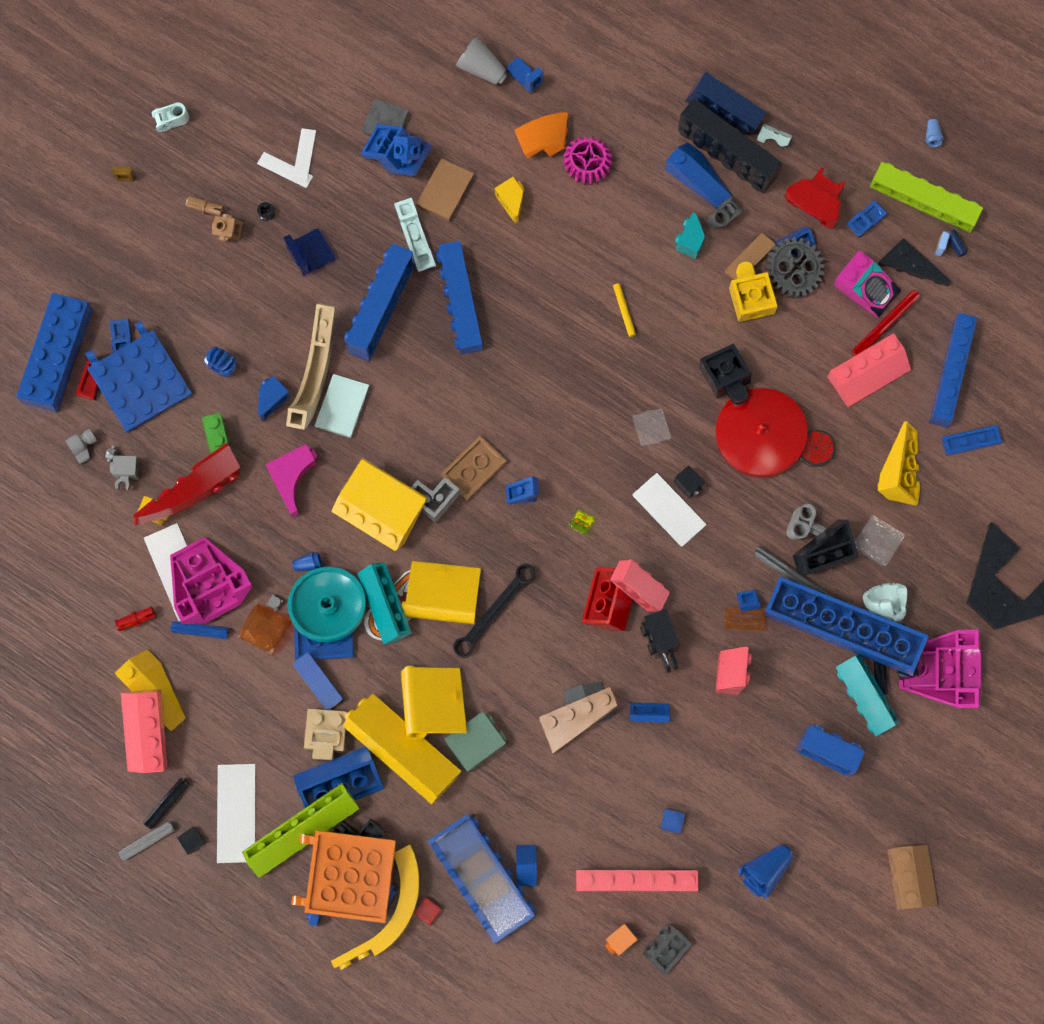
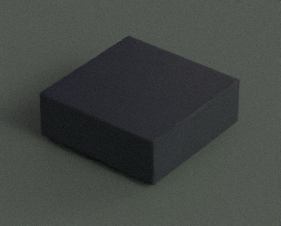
(191, 840)

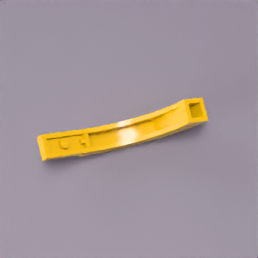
(407, 903)

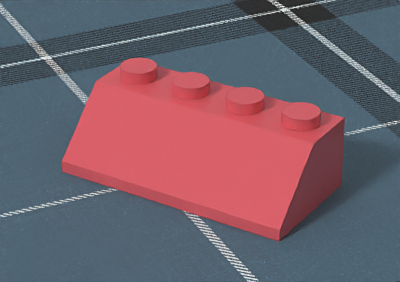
(870, 370)
(144, 731)

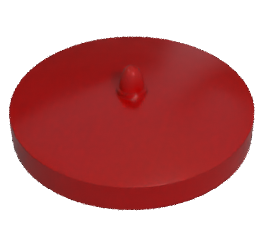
(762, 434)

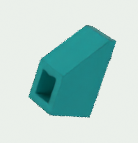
(692, 238)

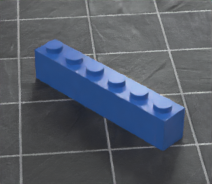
(460, 298)
(953, 370)

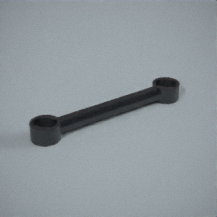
(495, 609)

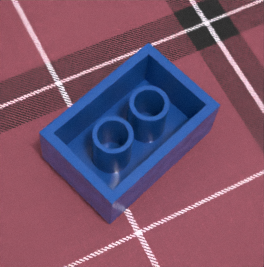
(830, 750)

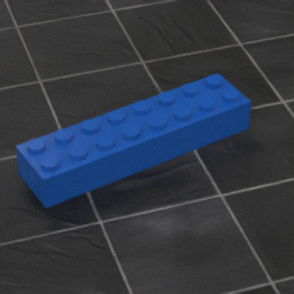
(846, 626)

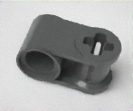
(726, 211)

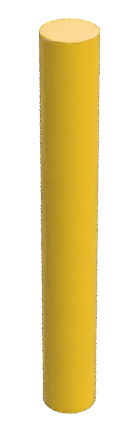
(624, 310)

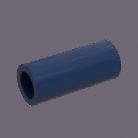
(957, 243)

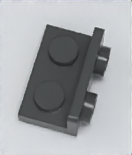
(666, 948)

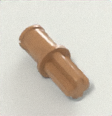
(204, 206)

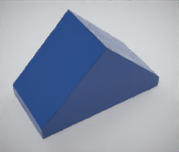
(526, 865)

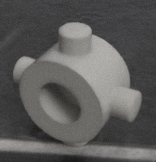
(110, 453)
(274, 602)

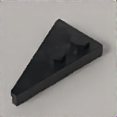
(908, 260)

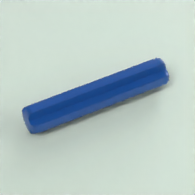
(200, 630)

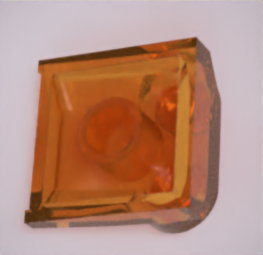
(264, 629)

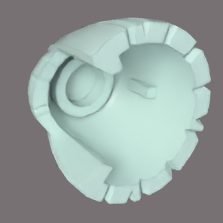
(887, 601)

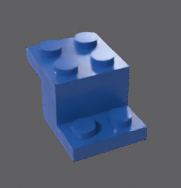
(381, 148)

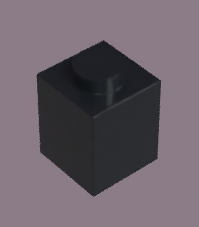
(689, 482)

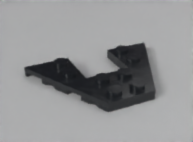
(990, 596)

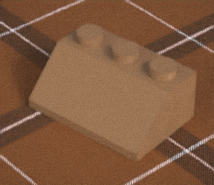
(912, 877)

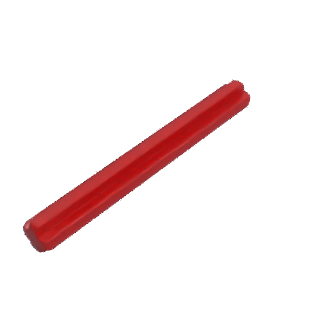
(887, 322)

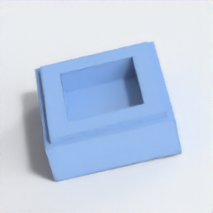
(941, 246)

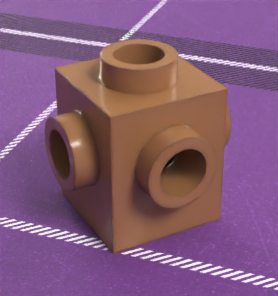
(227, 228)

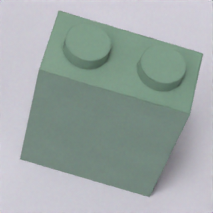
(477, 743)

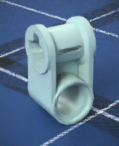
(168, 117)

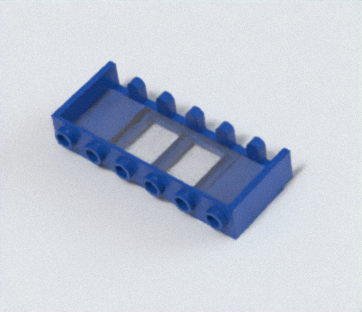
(482, 878)

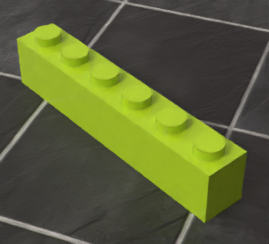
(926, 197)
(285, 839)

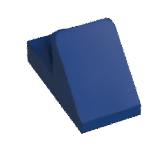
(522, 491)

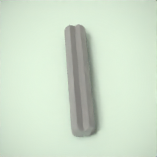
(146, 841)

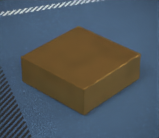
(123, 174)

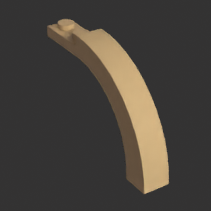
(312, 385)

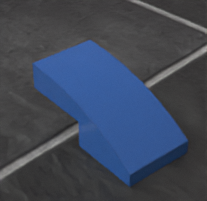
(866, 219)
(120, 334)

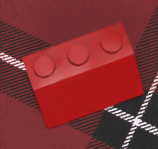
(606, 603)

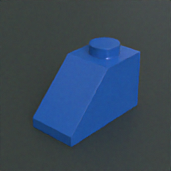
(271, 397)

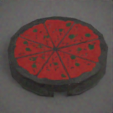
(818, 449)

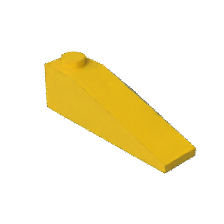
(898, 475)
(147, 673)

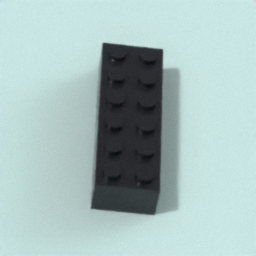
(728, 146)

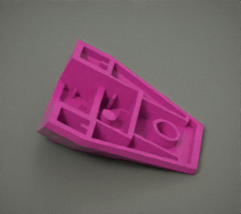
(205, 583)
(950, 670)

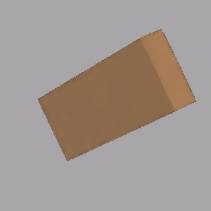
(753, 253)

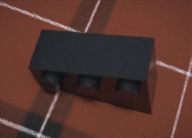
(827, 549)

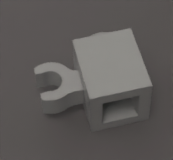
(124, 469)

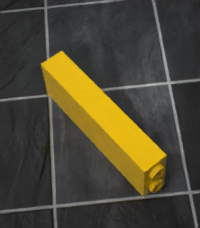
(412, 760)

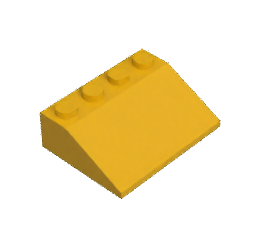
(379, 505)

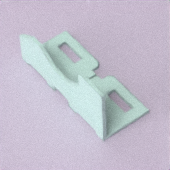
(769, 134)

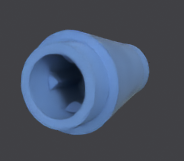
(934, 134)

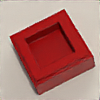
(427, 911)

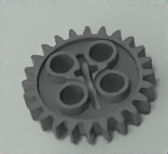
(806, 278)

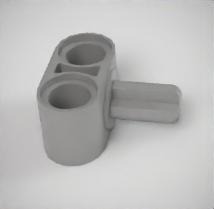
(805, 525)

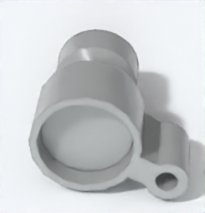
(79, 443)

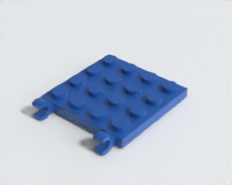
(139, 380)

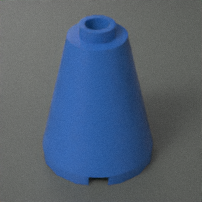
(766, 870)

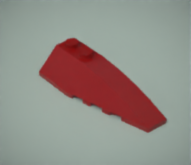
(207, 478)

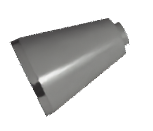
(482, 62)

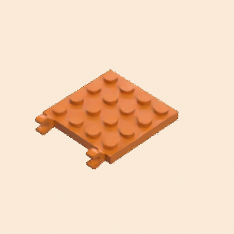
(348, 876)

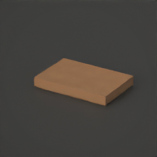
(445, 189)
(474, 467)

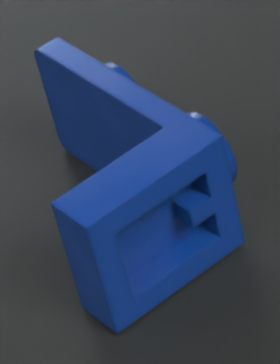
(525, 75)

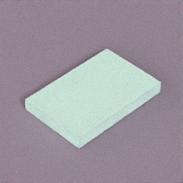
(342, 406)

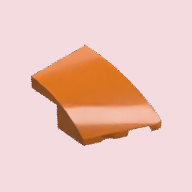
(543, 133)

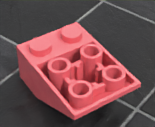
(732, 670)

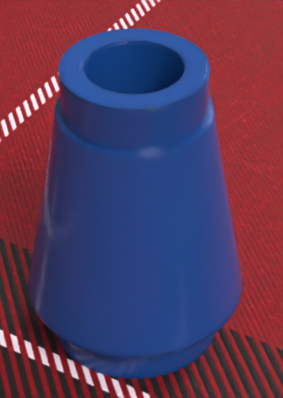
(307, 562)

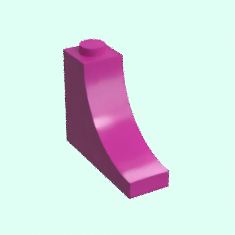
(289, 471)

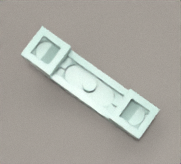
(414, 234)

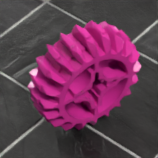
(600, 163)

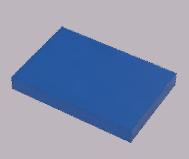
(323, 650)

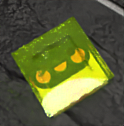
(581, 522)

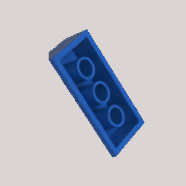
(353, 769)

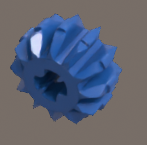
(220, 361)

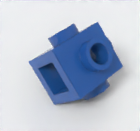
(407, 148)

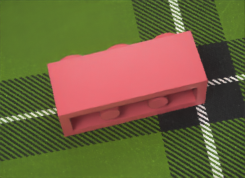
(640, 585)

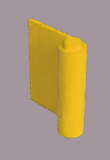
(442, 592)
(432, 701)

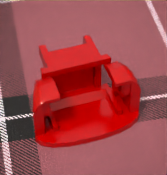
(817, 198)

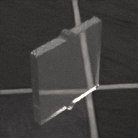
(651, 427)

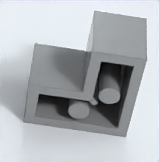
(439, 499)

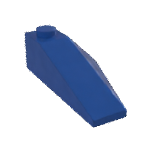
(695, 172)

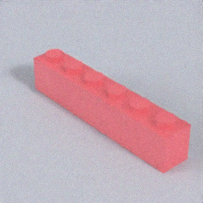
(636, 880)

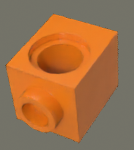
(620, 940)

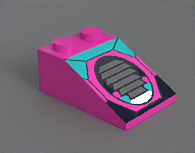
(867, 284)

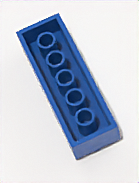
(380, 302)
(54, 352)

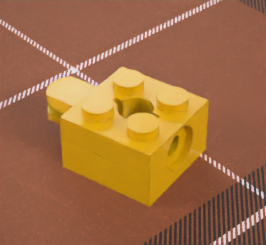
(752, 294)

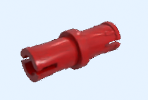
(135, 618)

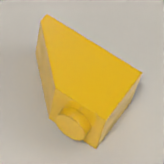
(511, 197)

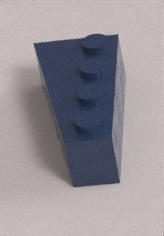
(726, 104)

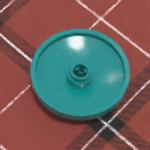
(322, 589)

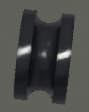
(266, 217)

